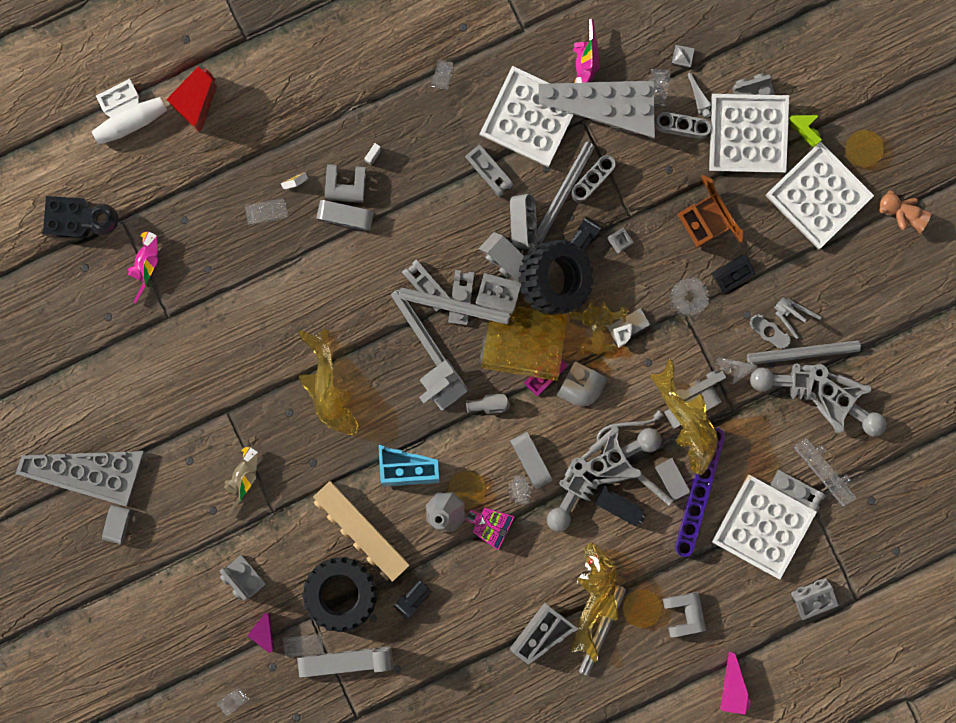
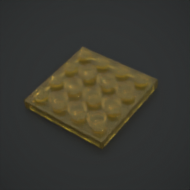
(527, 344)

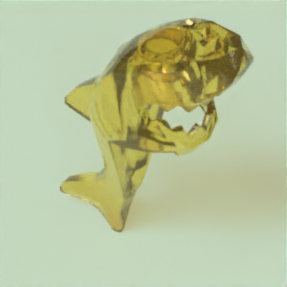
(327, 399)
(692, 415)

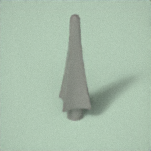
(702, 103)

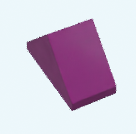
(263, 634)

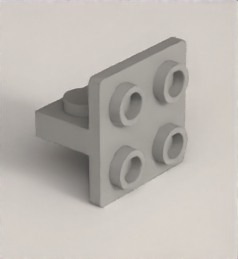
(498, 293)
(443, 385)

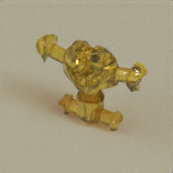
(597, 319)

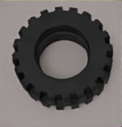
(576, 277)
(366, 594)

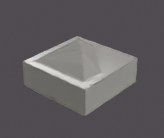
(682, 56)
(620, 240)

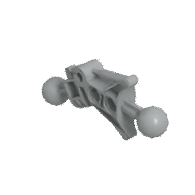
(801, 384)
(579, 486)

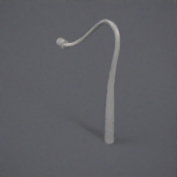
(649, 484)

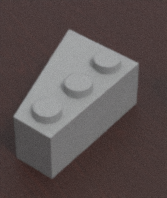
(504, 255)
(541, 634)

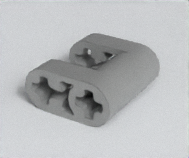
(344, 192)
(693, 613)

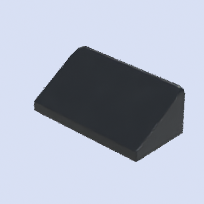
(733, 273)

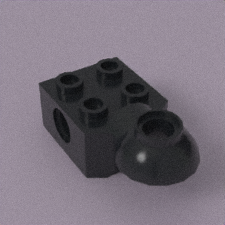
(76, 218)

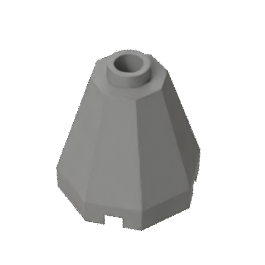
(445, 512)

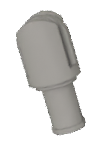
(490, 404)

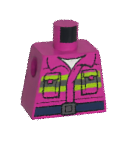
(490, 525)

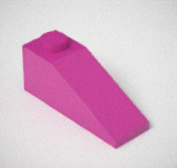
(734, 693)

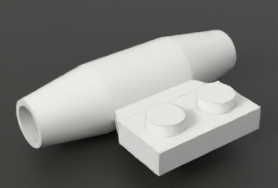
(125, 112)

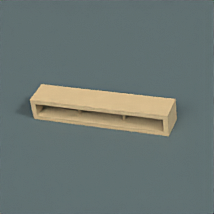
(364, 534)

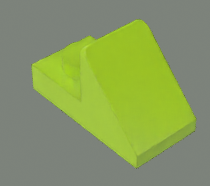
(801, 124)

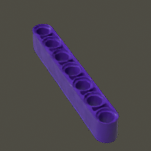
(699, 502)

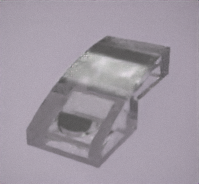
(266, 211)

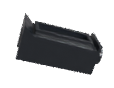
(620, 507)

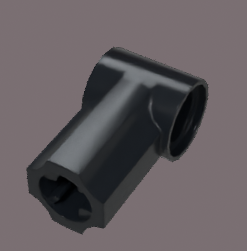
(586, 232)
(409, 602)

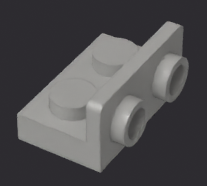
(758, 86)
(814, 598)

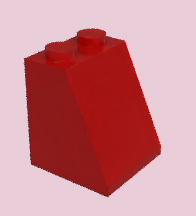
(194, 97)

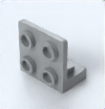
(242, 578)

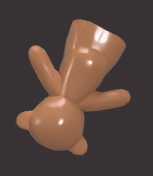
(905, 212)

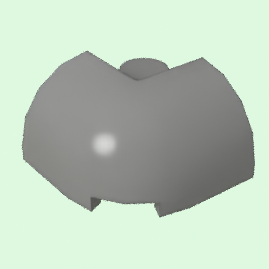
(582, 386)

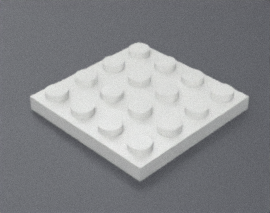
(524, 124)
(749, 132)
(819, 195)
(764, 526)

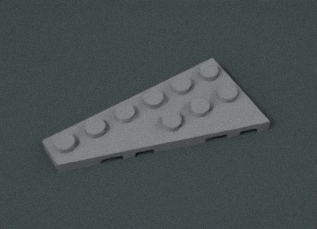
(616, 104)
(99, 475)

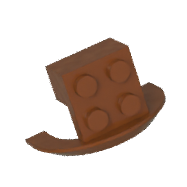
(709, 218)

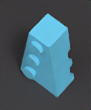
(406, 468)

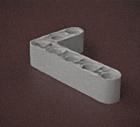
(348, 661)

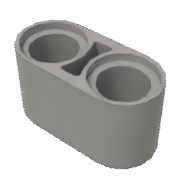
(116, 524)

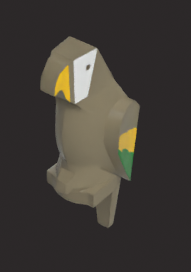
(243, 476)

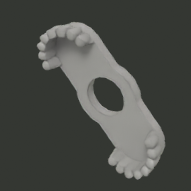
(779, 339)

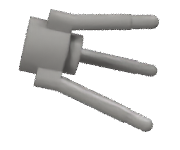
(785, 306)

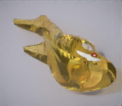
(602, 602)

